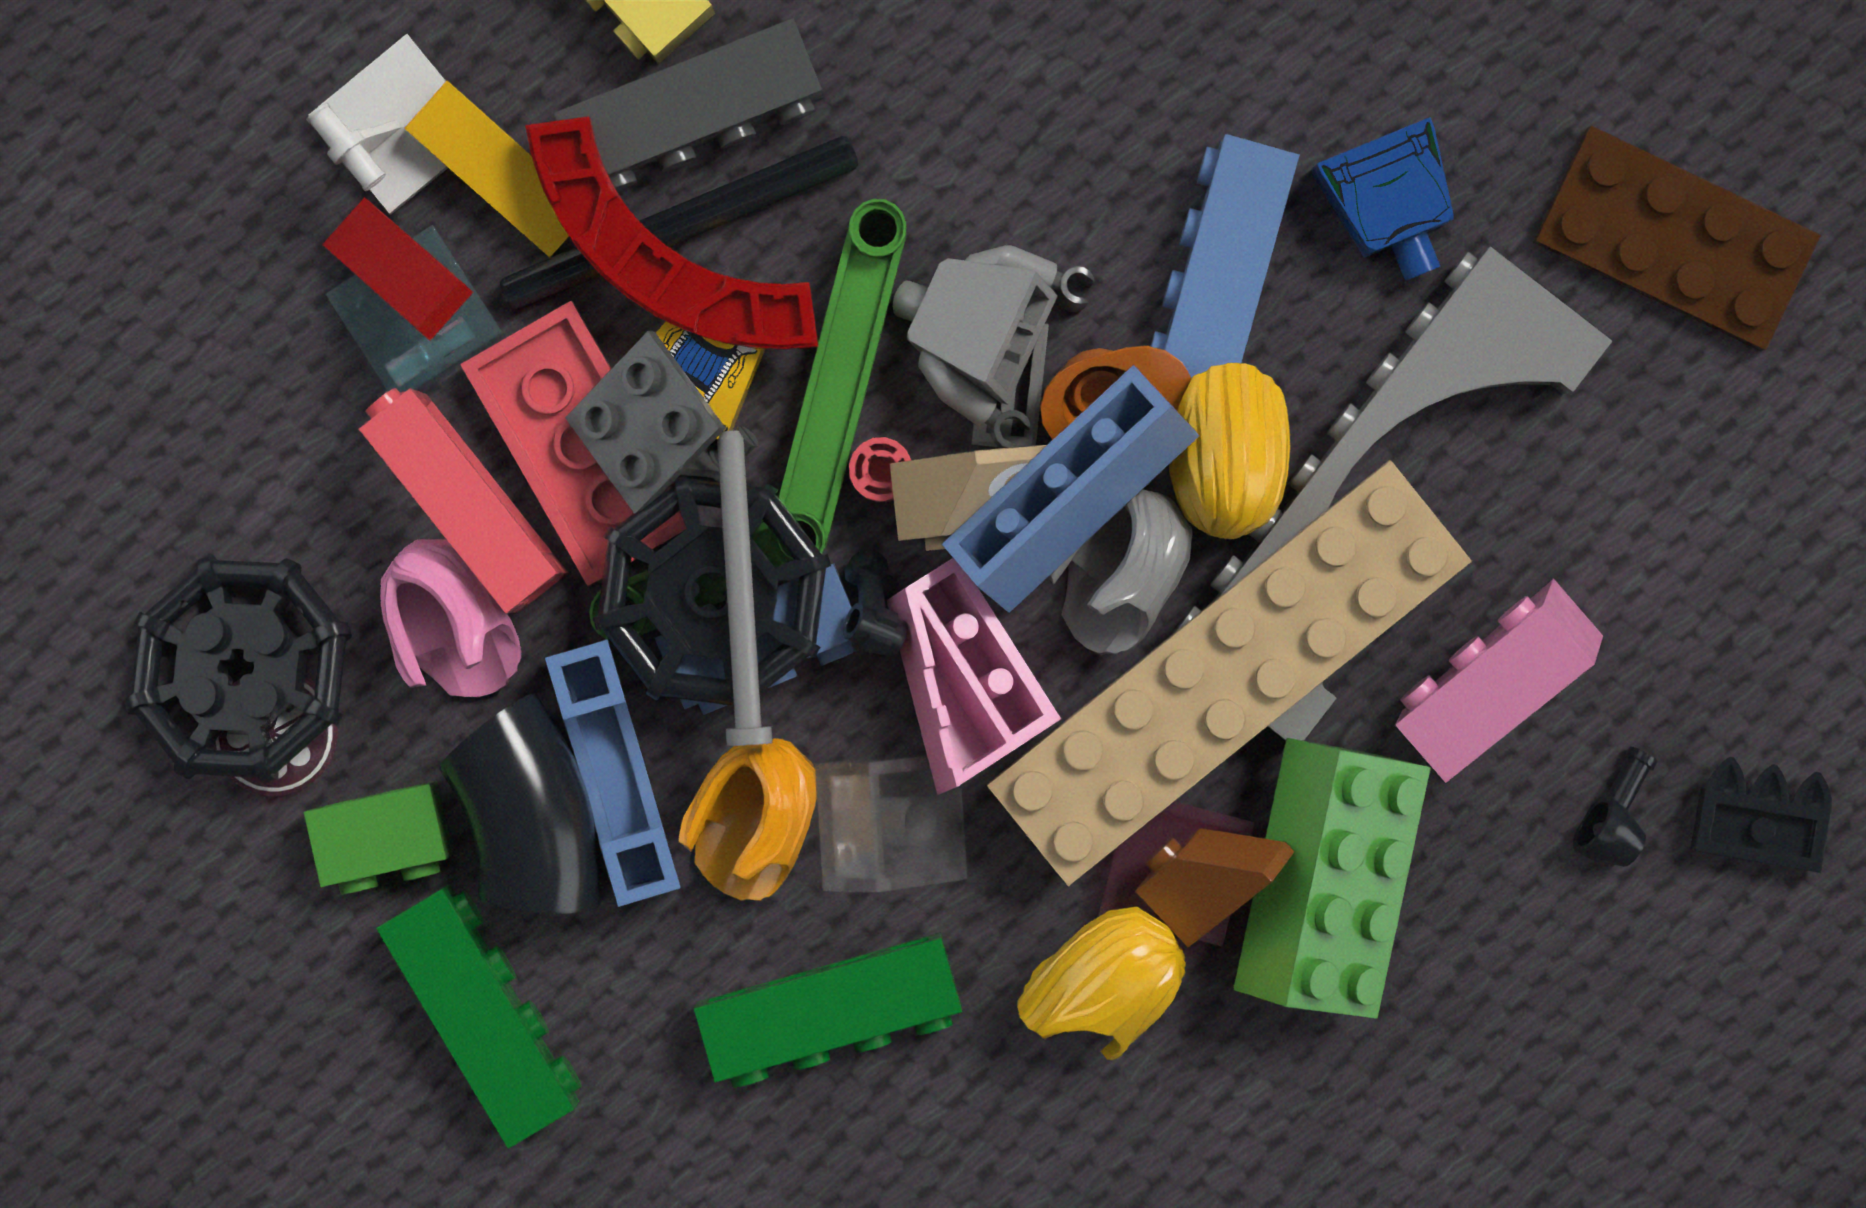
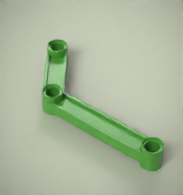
(830, 402)

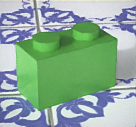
(378, 836)

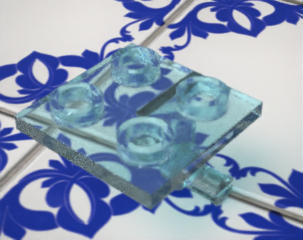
(395, 347)

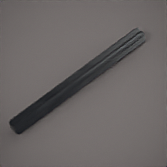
(692, 217)

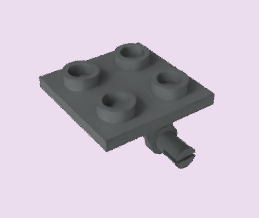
(650, 425)

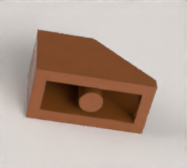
(1208, 878)

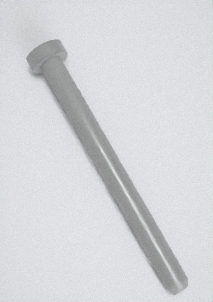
(740, 594)

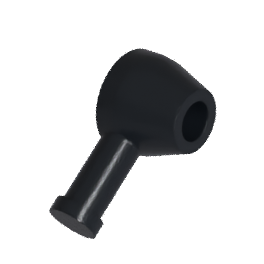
(1620, 837)

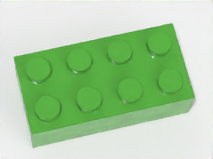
(1333, 910)

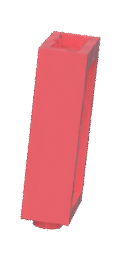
(462, 498)

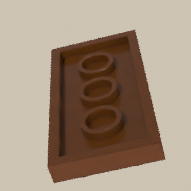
(1676, 238)

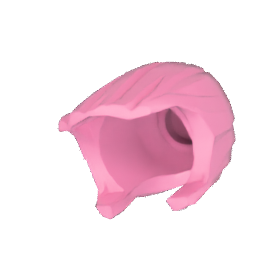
(446, 622)

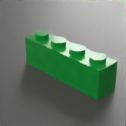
(827, 1009)
(480, 1015)

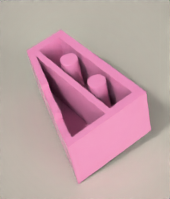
(965, 677)
(1499, 680)

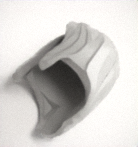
(1125, 574)

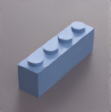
(1227, 253)
(1070, 489)

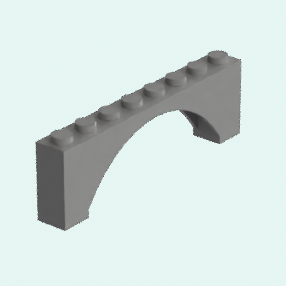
(1484, 334)

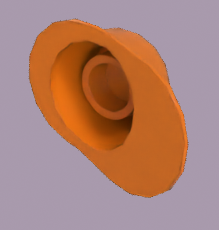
(1095, 370)

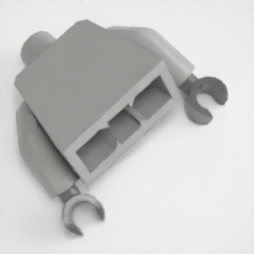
(981, 327)

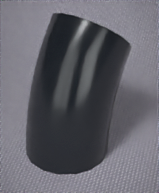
(527, 813)

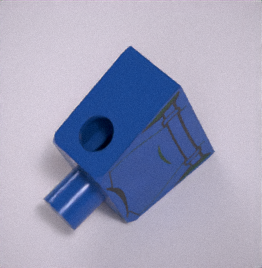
(1391, 195)

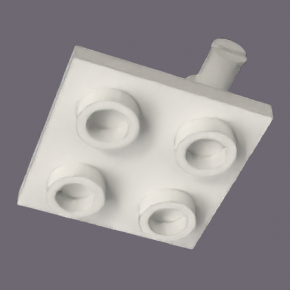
(368, 119)

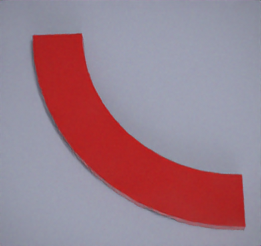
(646, 268)

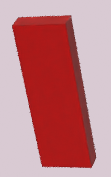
(398, 268)

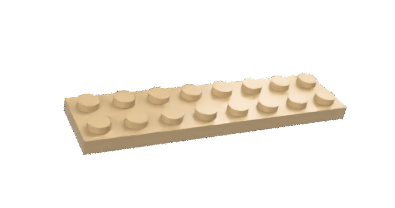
(1229, 672)

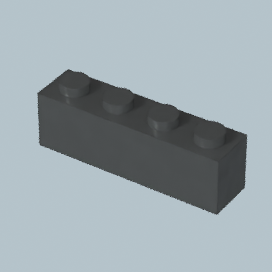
(701, 102)

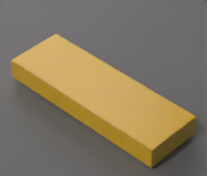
(488, 163)

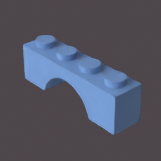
(613, 772)

